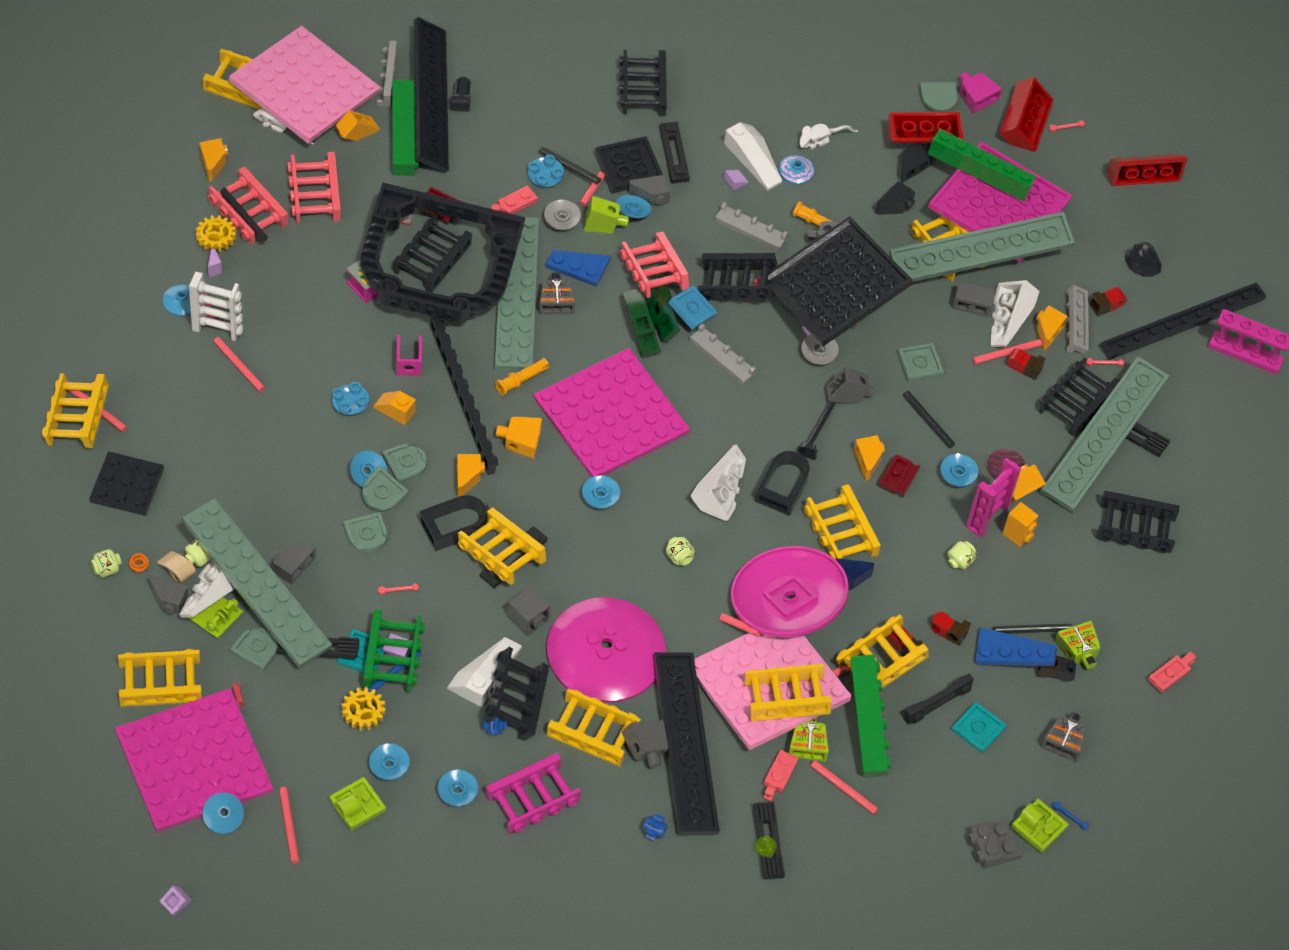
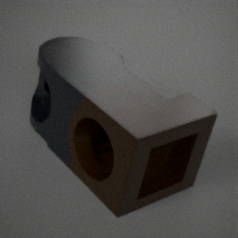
(1063, 669)

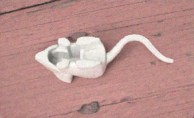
(268, 119)
(818, 135)

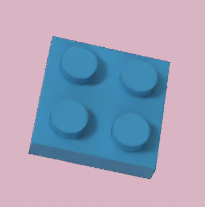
(692, 307)

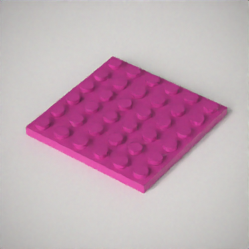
(982, 206)
(611, 413)
(192, 755)

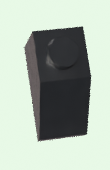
(914, 161)
(896, 200)

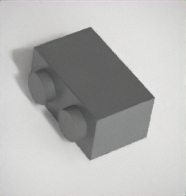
(974, 298)

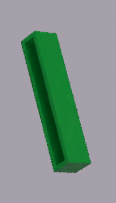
(403, 128)
(982, 165)
(869, 716)

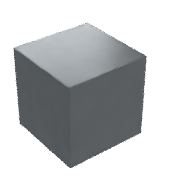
(528, 611)

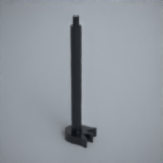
(808, 449)

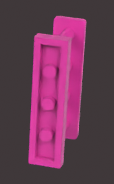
(1247, 352)
(992, 497)
(528, 775)

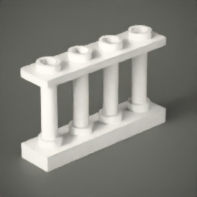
(200, 309)

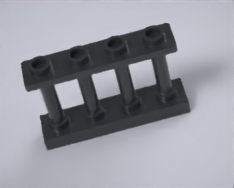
(659, 89)
(737, 261)
(443, 266)
(1087, 411)
(1140, 506)
(534, 693)

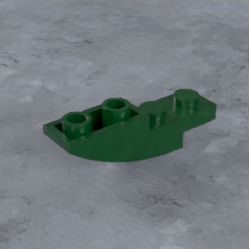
(661, 310)
(642, 322)

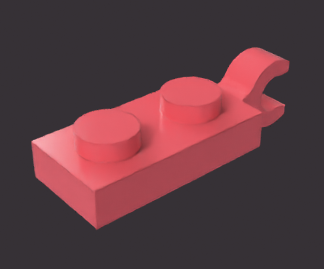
(516, 201)
(1172, 672)
(779, 774)

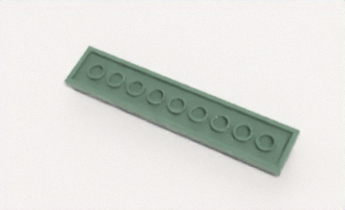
(984, 247)
(517, 305)
(1104, 434)
(257, 583)

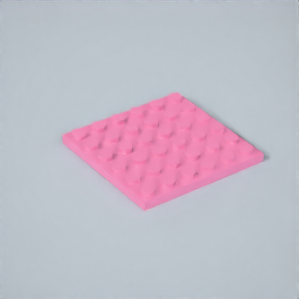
(304, 84)
(723, 677)

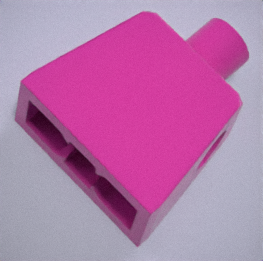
(978, 91)

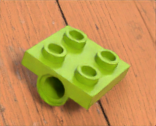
(357, 803)
(1039, 825)

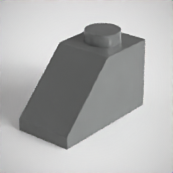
(652, 189)
(293, 562)
(168, 594)

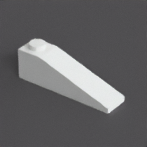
(753, 153)
(1012, 306)
(718, 488)
(209, 590)
(476, 678)

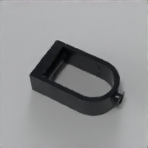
(775, 500)
(462, 502)

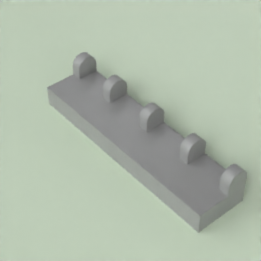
(391, 51)
(751, 227)
(1077, 320)
(723, 355)

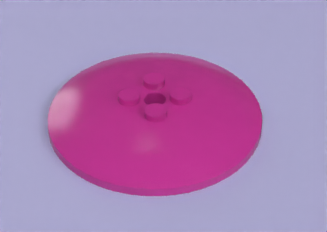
(796, 571)
(602, 672)

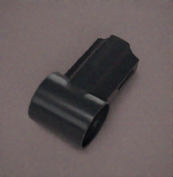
(461, 96)

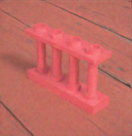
(257, 192)
(331, 193)
(667, 255)

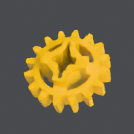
(215, 233)
(367, 715)

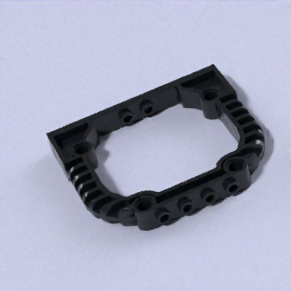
(398, 202)

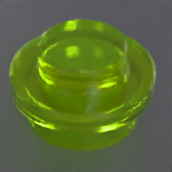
(765, 846)

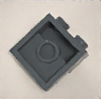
(993, 843)

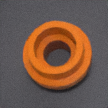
(138, 558)

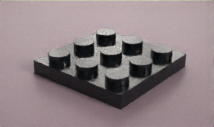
(627, 162)
(126, 483)

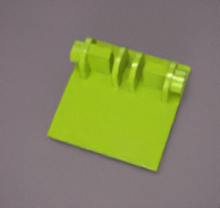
(218, 616)

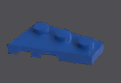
(579, 266)

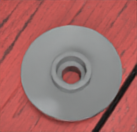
(562, 209)
(811, 349)

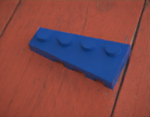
(1008, 649)

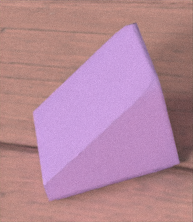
(735, 179)
(215, 264)
(395, 651)
(175, 900)

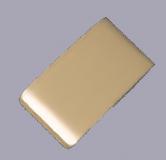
(178, 566)

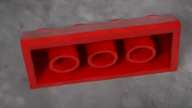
(1026, 115)
(922, 126)
(1146, 169)

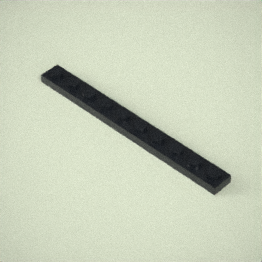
(1182, 321)
(465, 398)

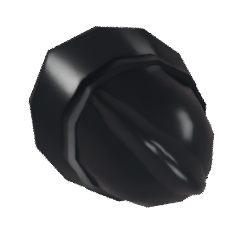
(1143, 260)

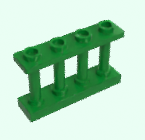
(377, 640)

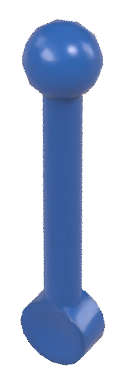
(1057, 806)

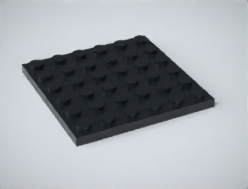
(837, 281)

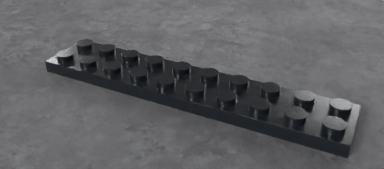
(431, 95)
(686, 744)

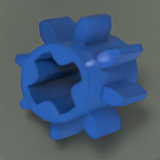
(495, 726)
(655, 826)

